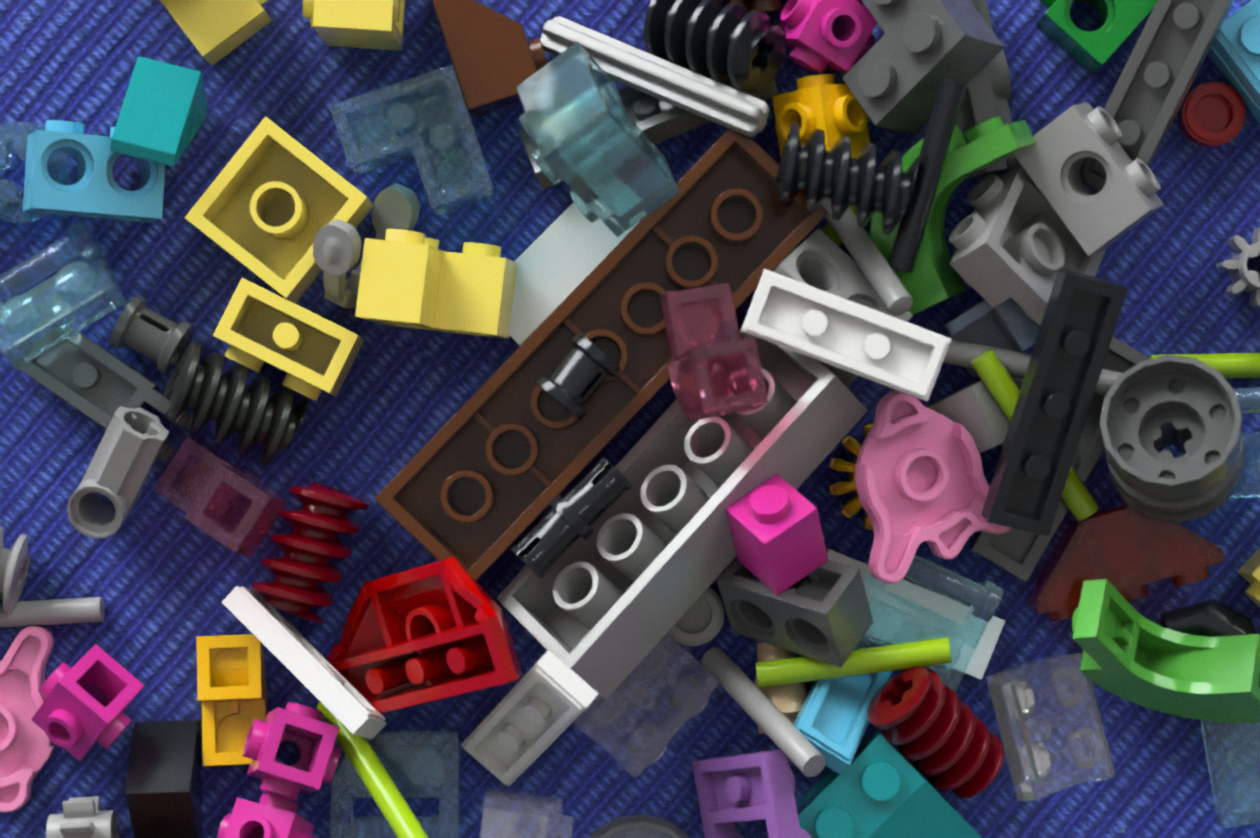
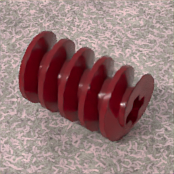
(309, 550)
(937, 732)

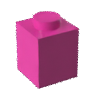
(777, 534)

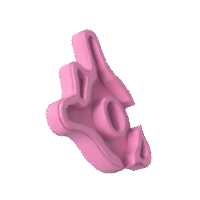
(919, 485)
(22, 742)

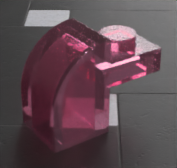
(711, 365)
(220, 497)

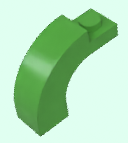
(933, 276)
(1163, 667)

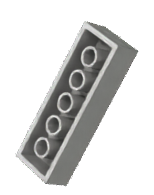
(670, 530)

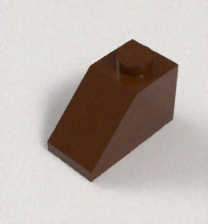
(487, 53)

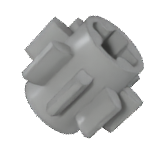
(1241, 277)
(83, 820)

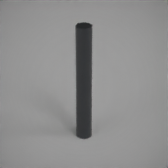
(930, 167)

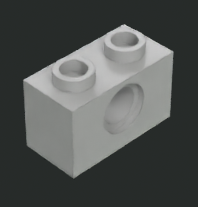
(1056, 165)

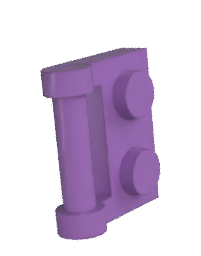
(747, 790)

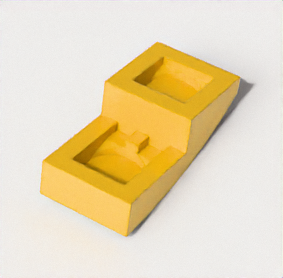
(231, 694)

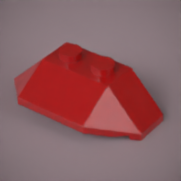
(424, 638)

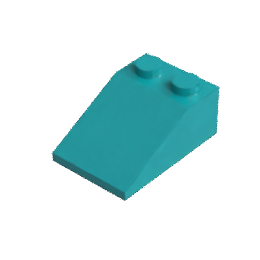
(879, 799)

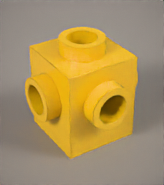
(822, 106)

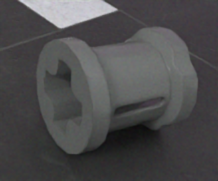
(151, 334)

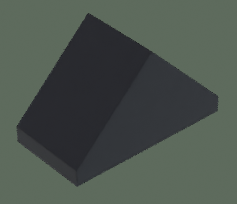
(165, 780)

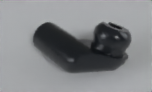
(1208, 618)

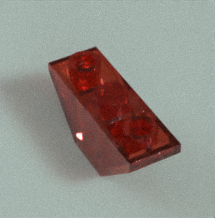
(1126, 552)

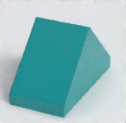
(160, 112)

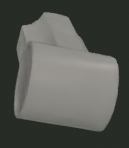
(117, 472)

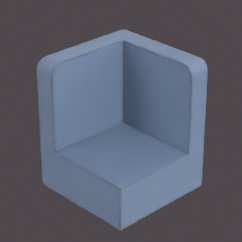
(998, 327)

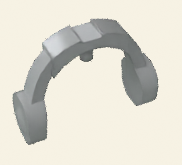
(339, 244)

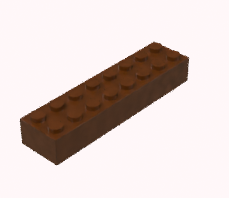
(517, 445)

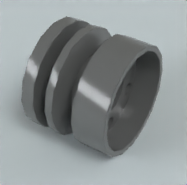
(1179, 405)

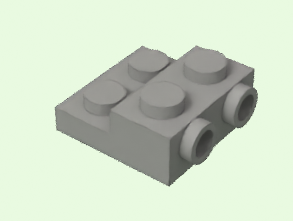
(1015, 244)

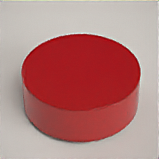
(1212, 114)

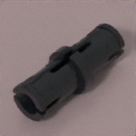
(571, 517)

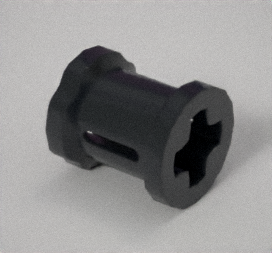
(578, 376)

